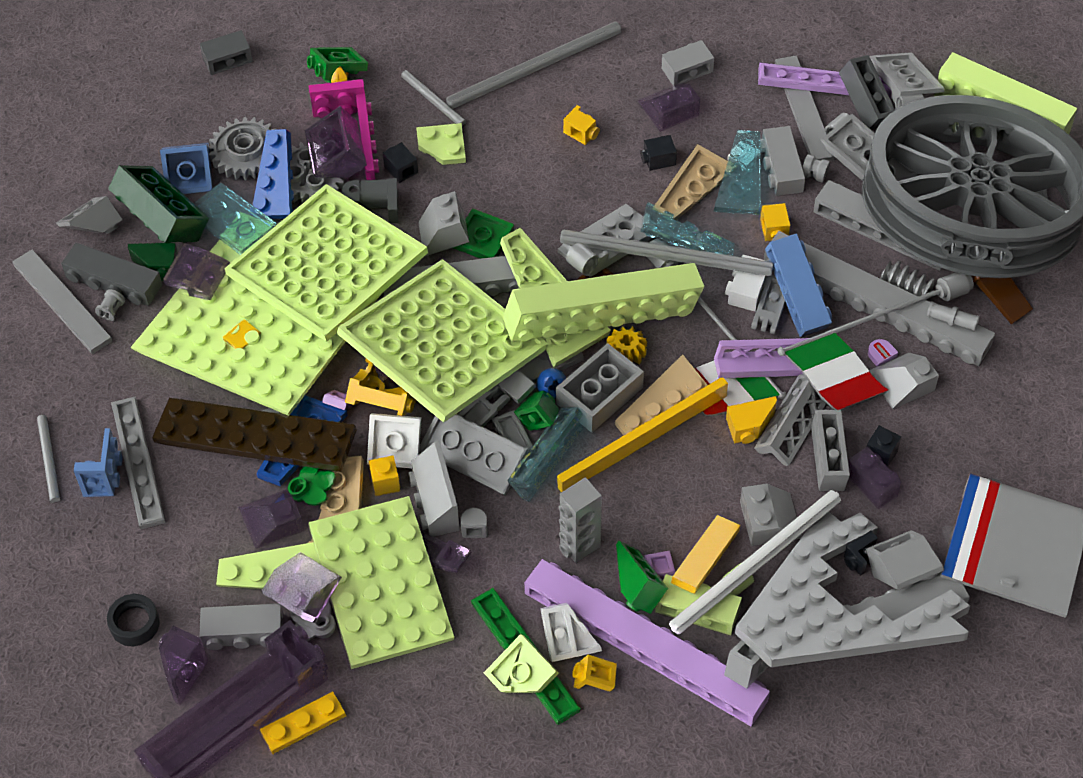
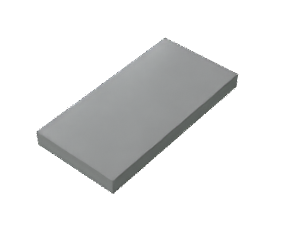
(475, 451)

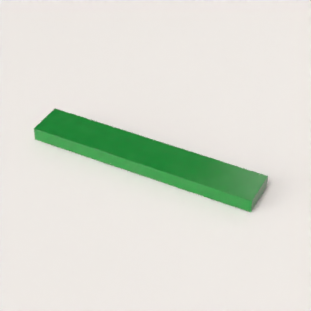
(506, 629)

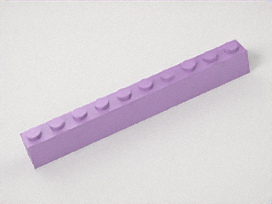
(647, 642)

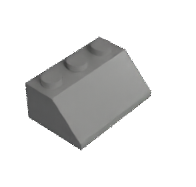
(434, 492)

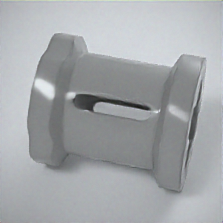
(110, 305)

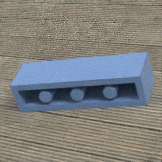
(798, 285)

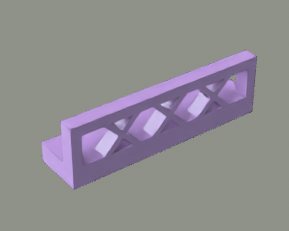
(754, 364)

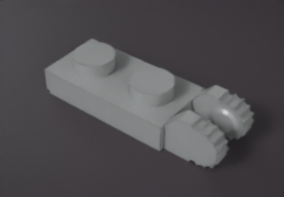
(481, 410)

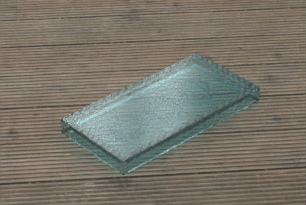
(233, 218)

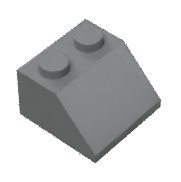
(443, 224)
(766, 511)

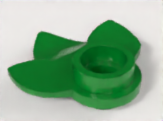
(311, 485)

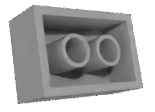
(600, 386)

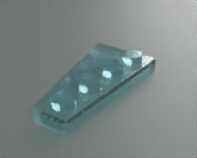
(742, 178)
(684, 234)

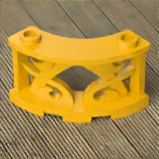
(363, 389)

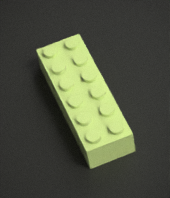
(969, 78)

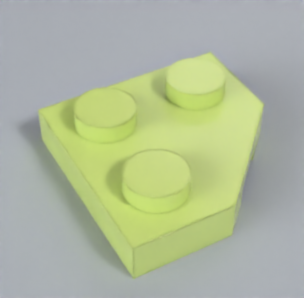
(442, 143)
(521, 669)

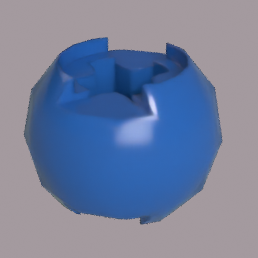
(546, 379)

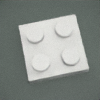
(394, 436)

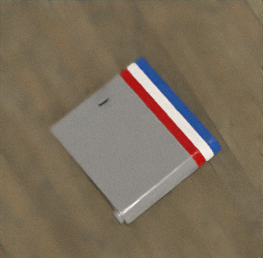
(1016, 545)

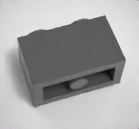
(226, 52)

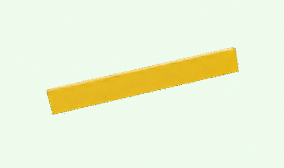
(644, 434)

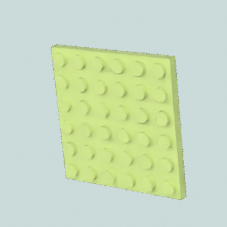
(326, 261)
(440, 340)

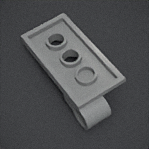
(905, 77)
(851, 140)
(591, 260)

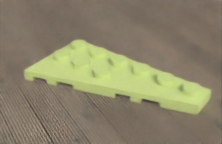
(534, 269)

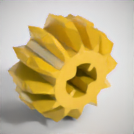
(629, 343)

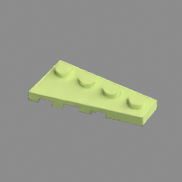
(256, 568)

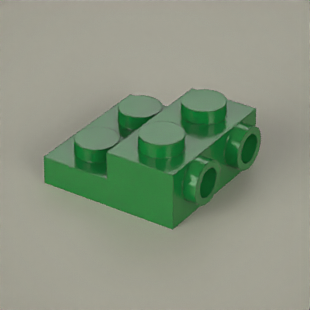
(327, 59)

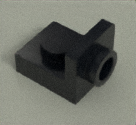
(856, 552)

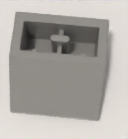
(904, 560)

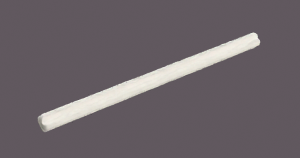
(754, 562)

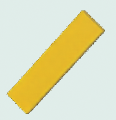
(705, 554)

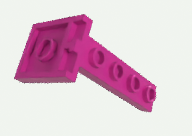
(351, 98)

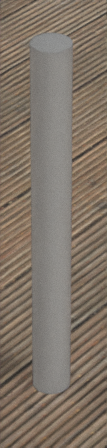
(435, 100)
(48, 458)

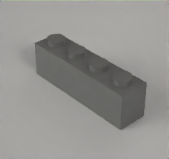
(110, 272)

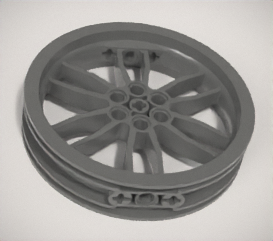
(977, 185)

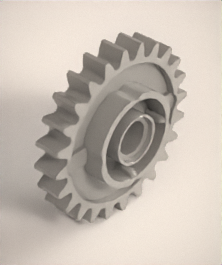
(239, 147)

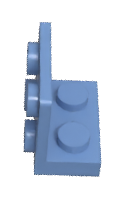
(101, 477)

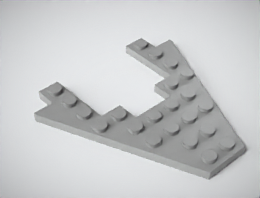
(803, 623)

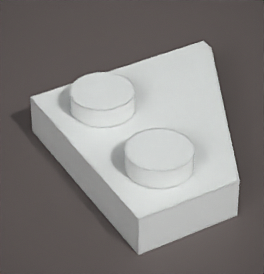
(566, 633)

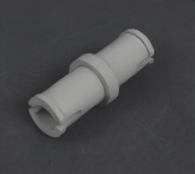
(953, 316)

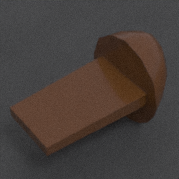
(1004, 296)

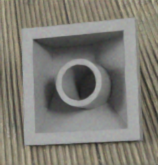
(94, 216)
(906, 378)

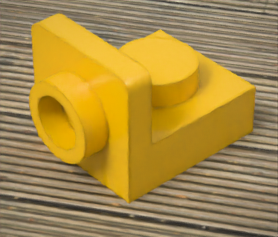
(595, 672)

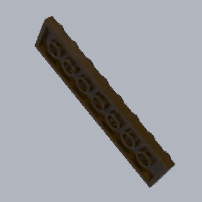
(255, 434)

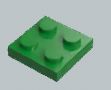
(484, 234)

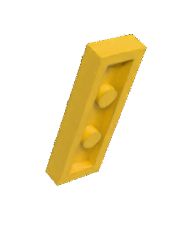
(302, 722)

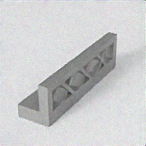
(789, 412)

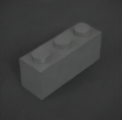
(866, 91)

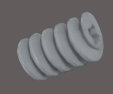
(906, 281)

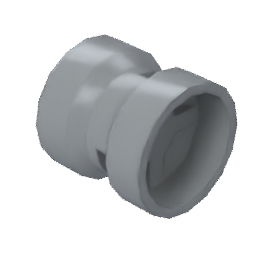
(815, 168)

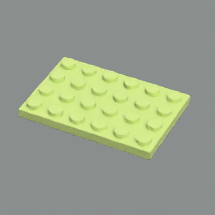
(387, 584)

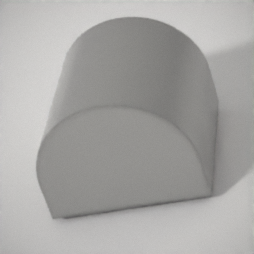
(474, 524)

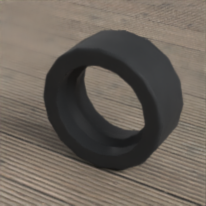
(136, 637)

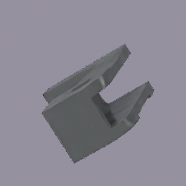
(375, 195)

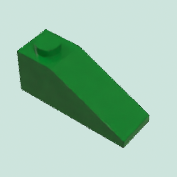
(638, 579)

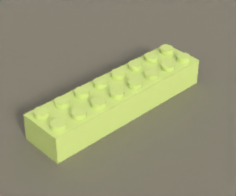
(602, 302)

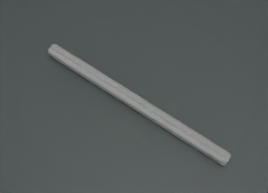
(533, 65)
(667, 252)

